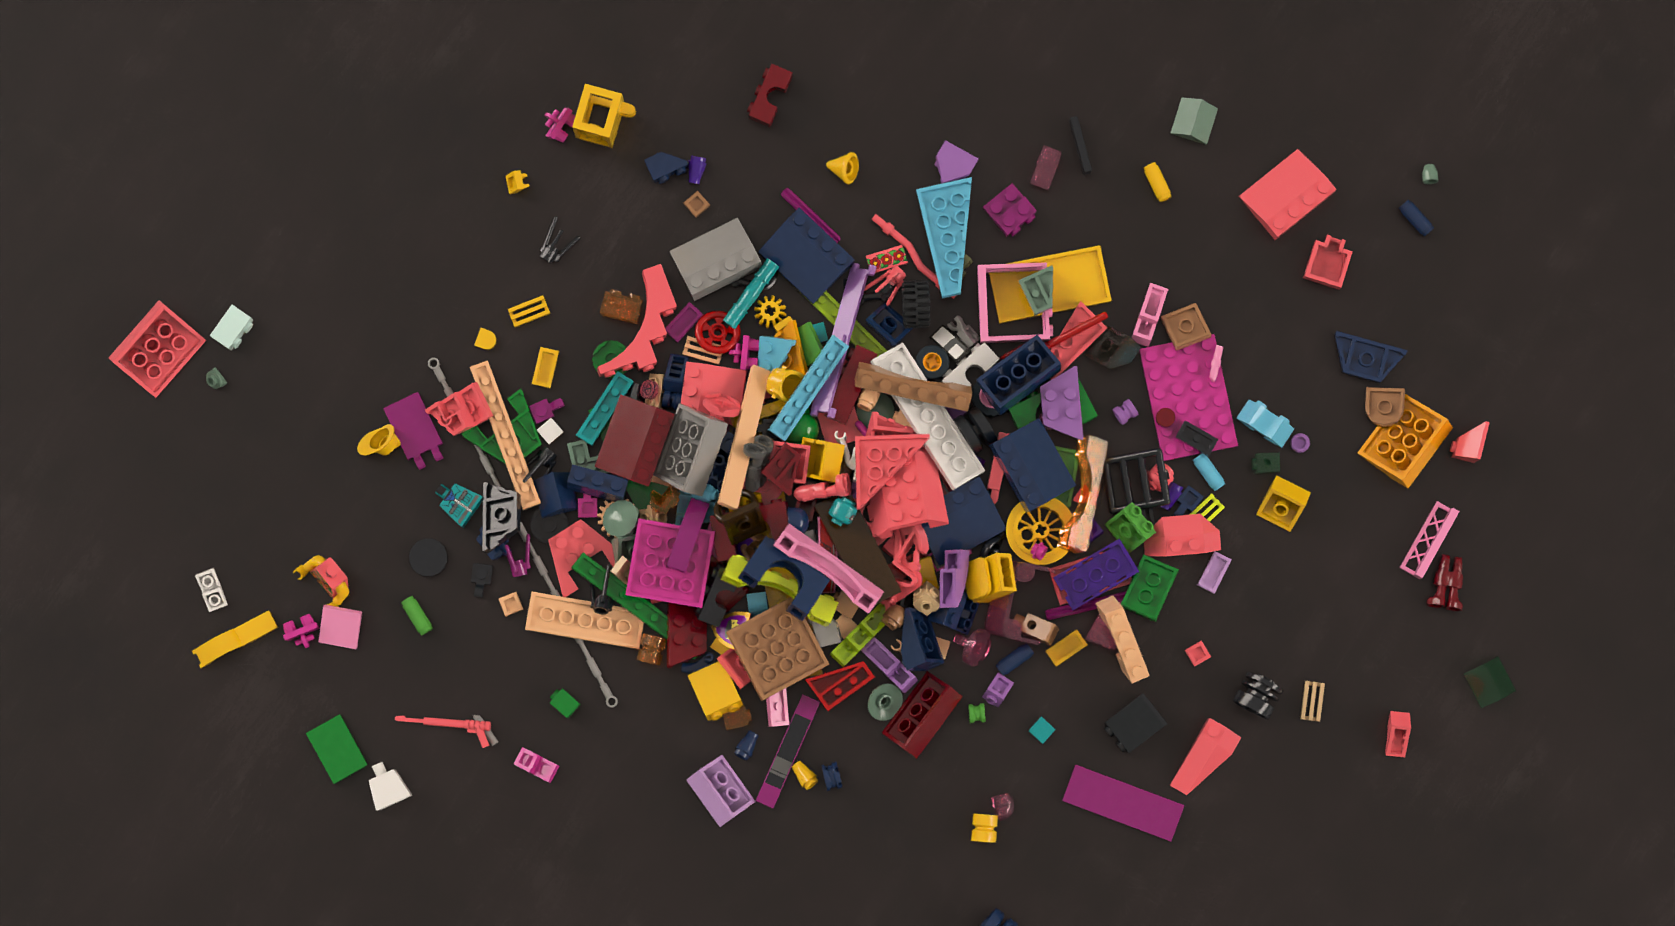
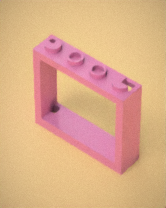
(982, 298)

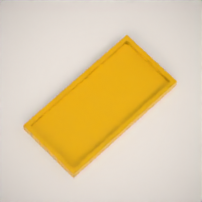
(1076, 278)

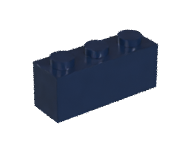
(597, 483)

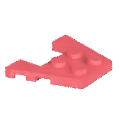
(568, 547)

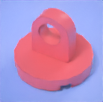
(722, 407)

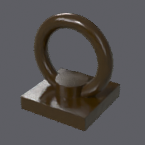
(743, 521)

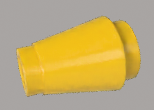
(804, 775)

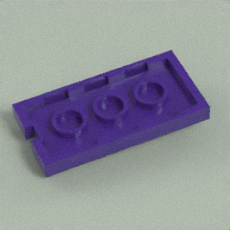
(1096, 574)

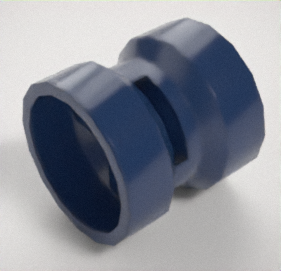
(668, 396)

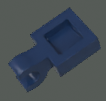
(1189, 500)

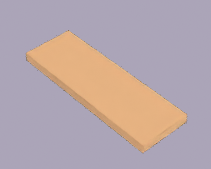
(577, 620)

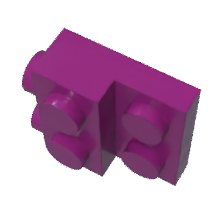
(1010, 210)

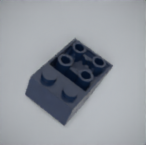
(717, 474)

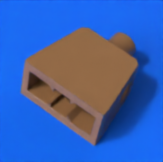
(1043, 632)

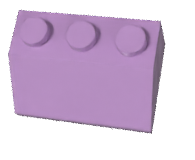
(720, 790)

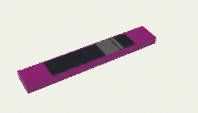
(787, 751)

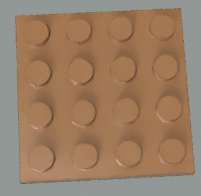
(776, 649)

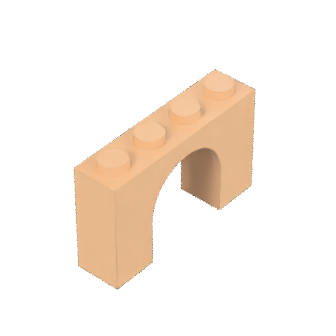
(1119, 627)

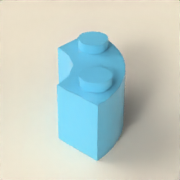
(1258, 418)

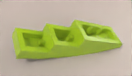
(859, 636)

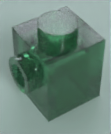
(1266, 463)

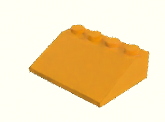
(1409, 444)

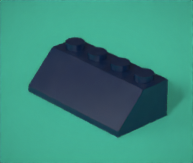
(1019, 374)

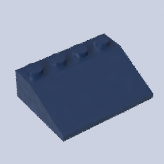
(806, 255)
(1032, 465)
(970, 518)

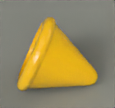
(845, 167)

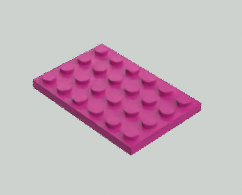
(1183, 384)

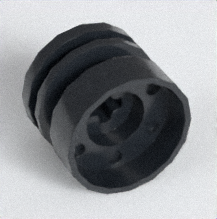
(1258, 695)

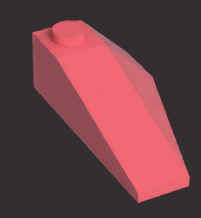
(1208, 752)

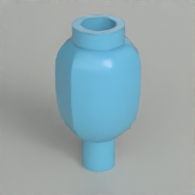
(709, 494)

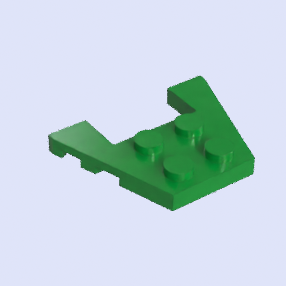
(522, 425)

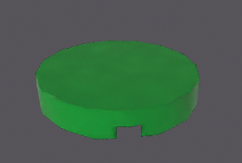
(606, 352)

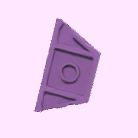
(1062, 404)

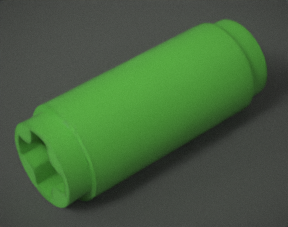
(416, 615)

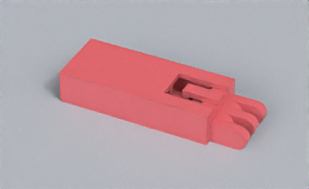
(996, 475)

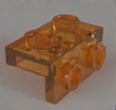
(664, 502)

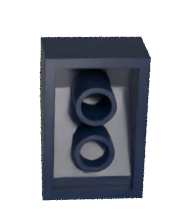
(919, 642)

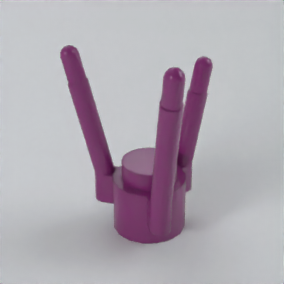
(519, 567)

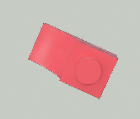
(1398, 734)

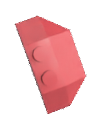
(1182, 536)

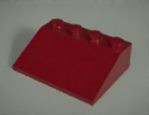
(634, 440)

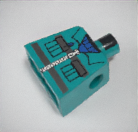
(459, 503)

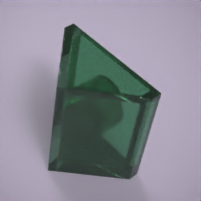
(1490, 682)

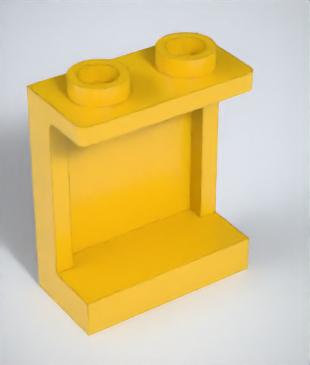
(715, 691)

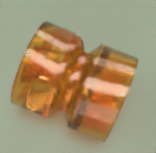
(651, 649)

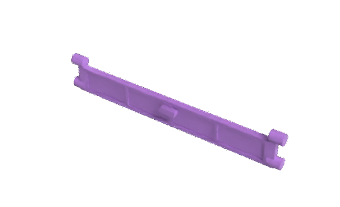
(843, 330)

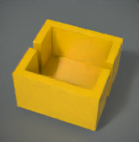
(824, 459)

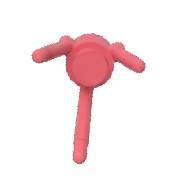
(893, 277)

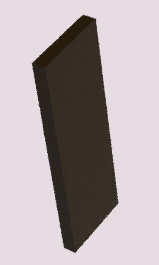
(858, 548)

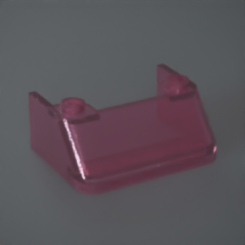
(998, 613)

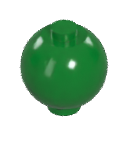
(806, 427)

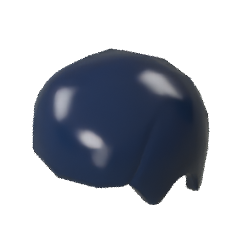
(798, 518)

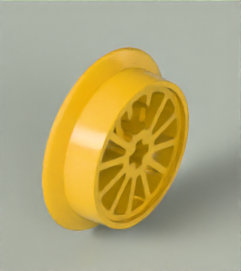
(1015, 538)

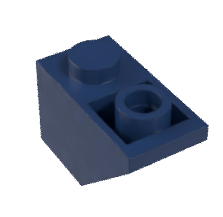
(665, 165)

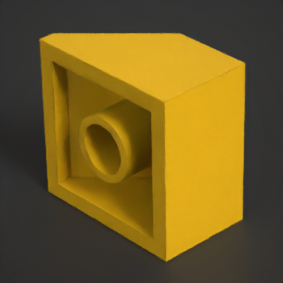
(1283, 503)

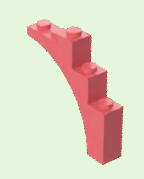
(640, 352)

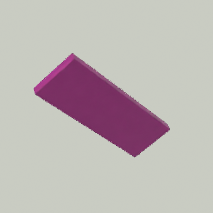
(1123, 803)

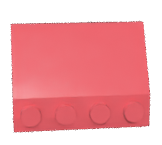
(1287, 193)
(157, 349)
(705, 379)

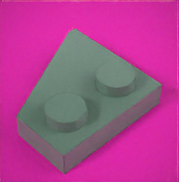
(1039, 290)

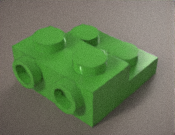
(1130, 527)

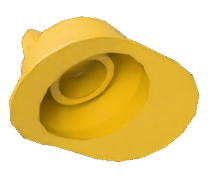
(379, 441)

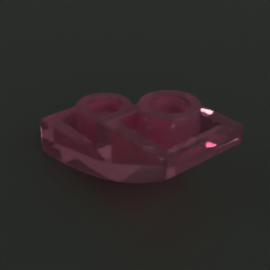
(1046, 167)

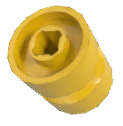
(984, 828)

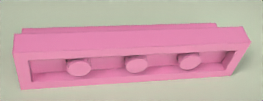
(1435, 544)

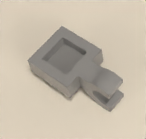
(965, 333)

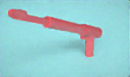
(471, 726)

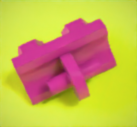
(565, 117)
(747, 346)
(291, 632)

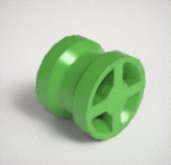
(976, 713)

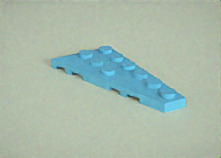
(945, 221)

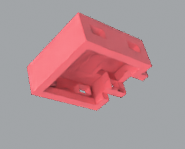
(1328, 262)

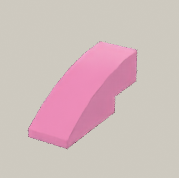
(1149, 314)

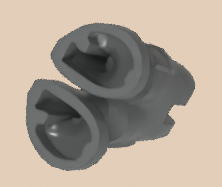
(760, 454)

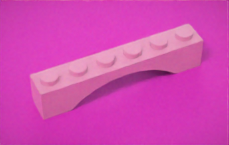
(857, 587)

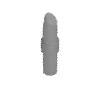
(490, 736)

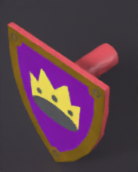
(728, 622)

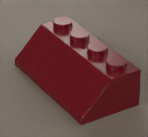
(922, 714)

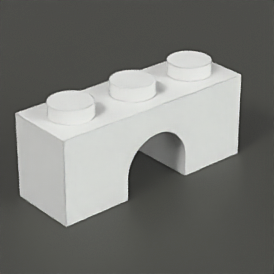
(981, 357)

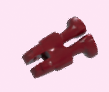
(1450, 579)

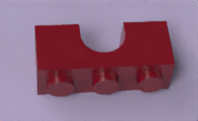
(774, 79)

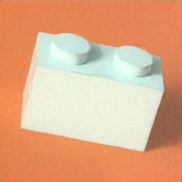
(232, 328)

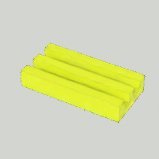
(1215, 502)

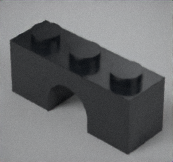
(711, 610)

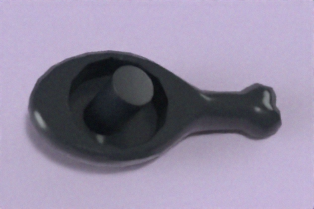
(993, 545)

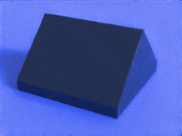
(888, 325)
(554, 494)

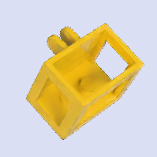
(593, 132)

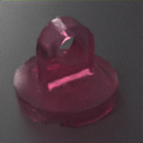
(975, 647)

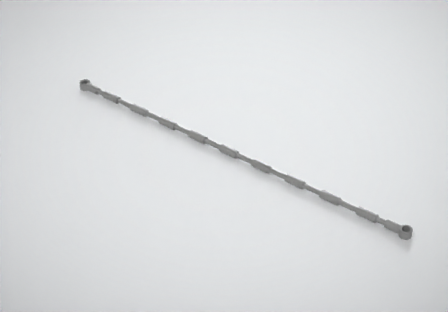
(537, 560)

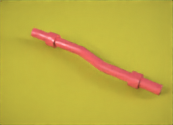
(889, 229)

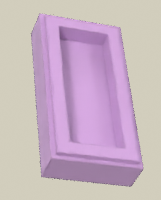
(1214, 572)

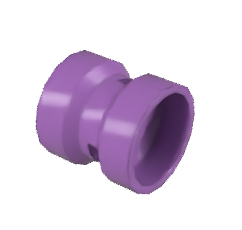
(1125, 412)

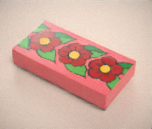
(887, 258)

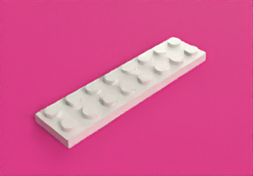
(946, 442)

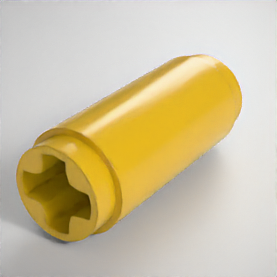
(1157, 182)

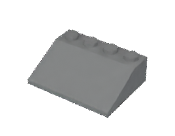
(716, 259)
(690, 450)

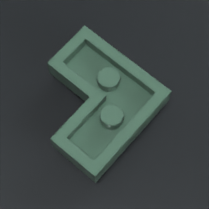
(580, 456)

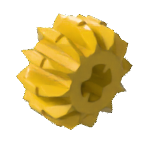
(774, 306)

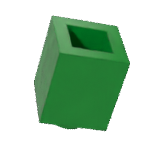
(564, 702)

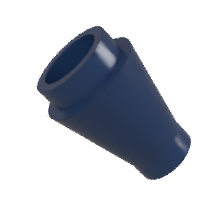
(746, 746)

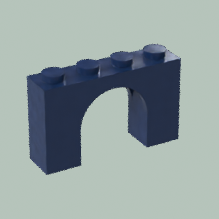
(810, 581)

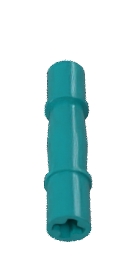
(751, 293)

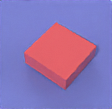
(1197, 653)

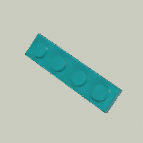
(604, 408)

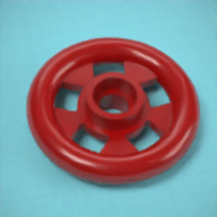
(706, 343)

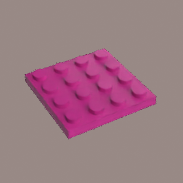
(649, 571)

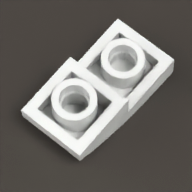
(211, 589)

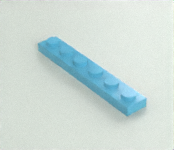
(808, 388)

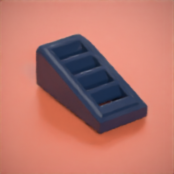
(675, 383)

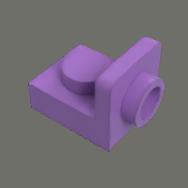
(998, 690)

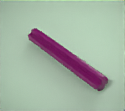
(797, 203)

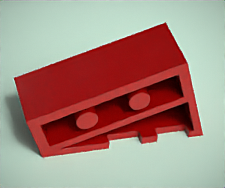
(837, 685)

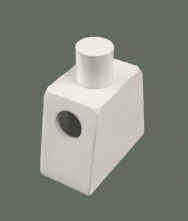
(387, 787)

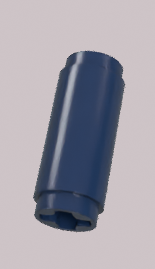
(1416, 218)
(1014, 659)

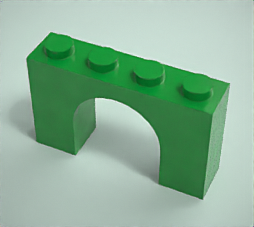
(1025, 412)

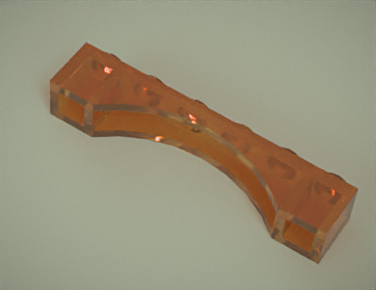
(1090, 457)

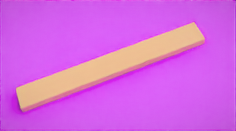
(744, 434)
(505, 435)

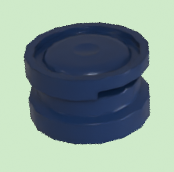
(831, 776)

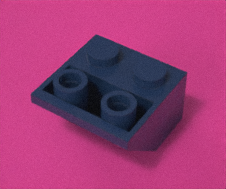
(957, 618)

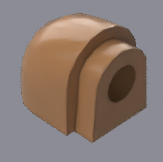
(894, 617)

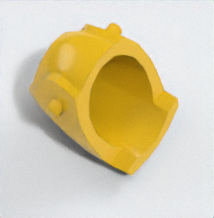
(783, 383)

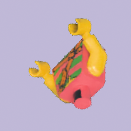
(329, 577)

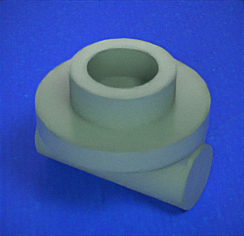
(215, 379)

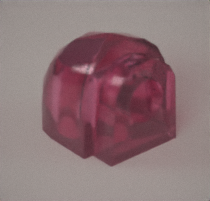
(1003, 806)

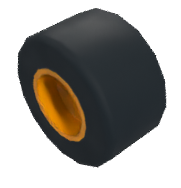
(935, 357)

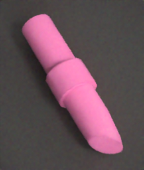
(1216, 362)

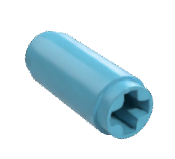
(1208, 471)

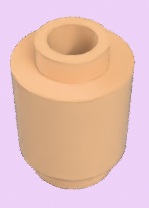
(867, 399)

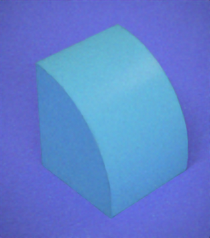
(757, 603)

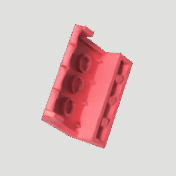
(909, 498)

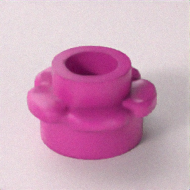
(1039, 551)

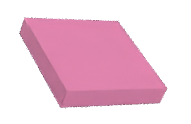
(340, 626)

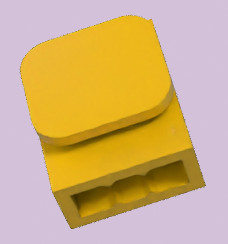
(990, 578)

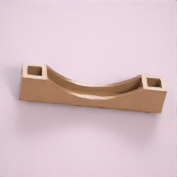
(938, 393)

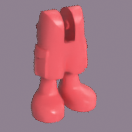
(823, 489)

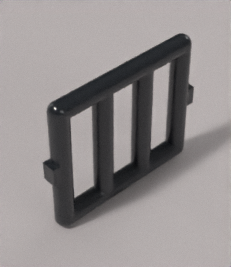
(1140, 456)

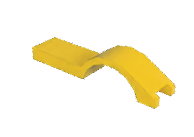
(235, 638)

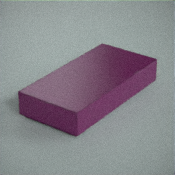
(683, 322)

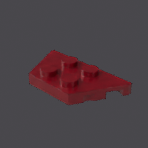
(684, 634)

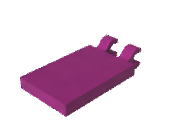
(414, 429)

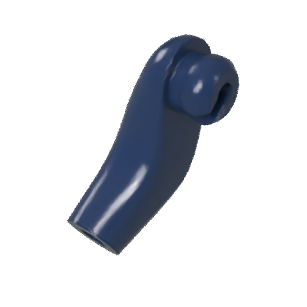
(706, 660)

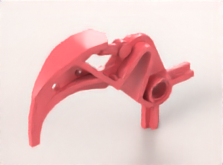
(902, 546)

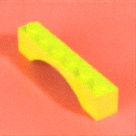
(821, 612)

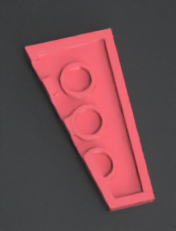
(1073, 347)

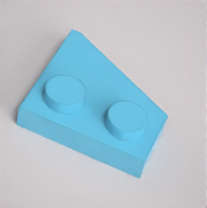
(773, 351)

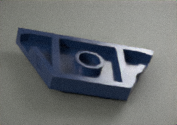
(1366, 357)

